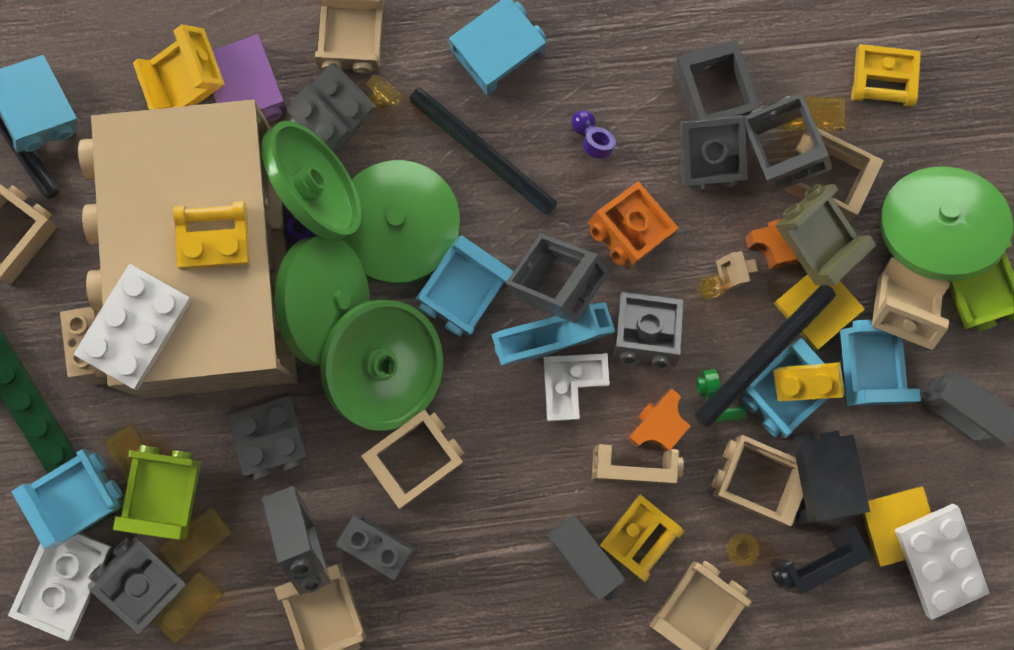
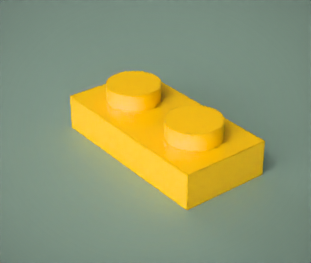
(809, 382)

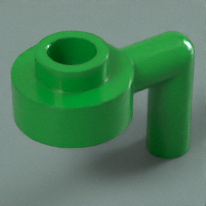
(707, 387)

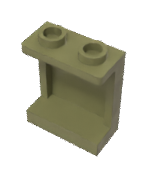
(823, 236)

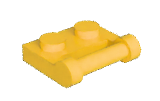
(886, 65)
(211, 247)
(634, 530)

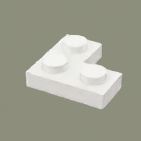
(563, 378)

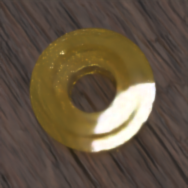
(711, 286)
(752, 549)

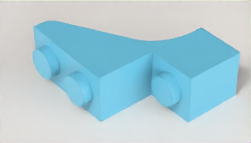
(552, 335)

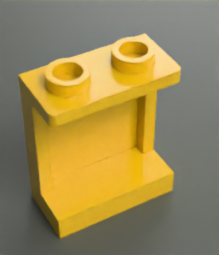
(180, 73)

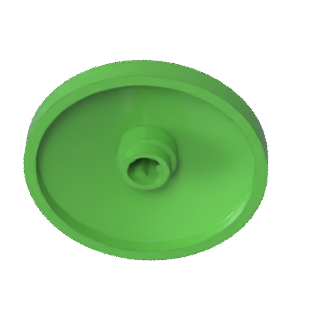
(311, 181)
(404, 223)
(946, 223)
(314, 290)
(381, 364)

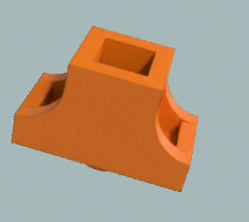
(772, 245)
(660, 423)

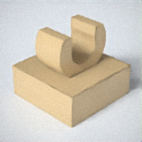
(735, 269)

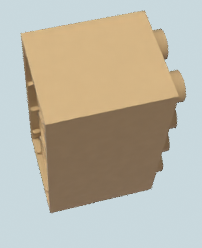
(192, 160)

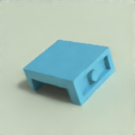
(497, 43)
(34, 105)
(462, 286)
(874, 367)
(761, 395)
(69, 499)

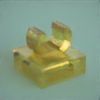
(383, 93)

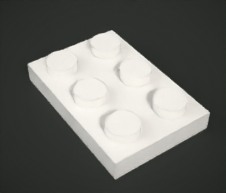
(133, 327)
(942, 561)
(57, 586)

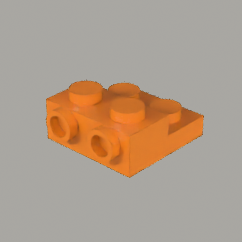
(631, 226)

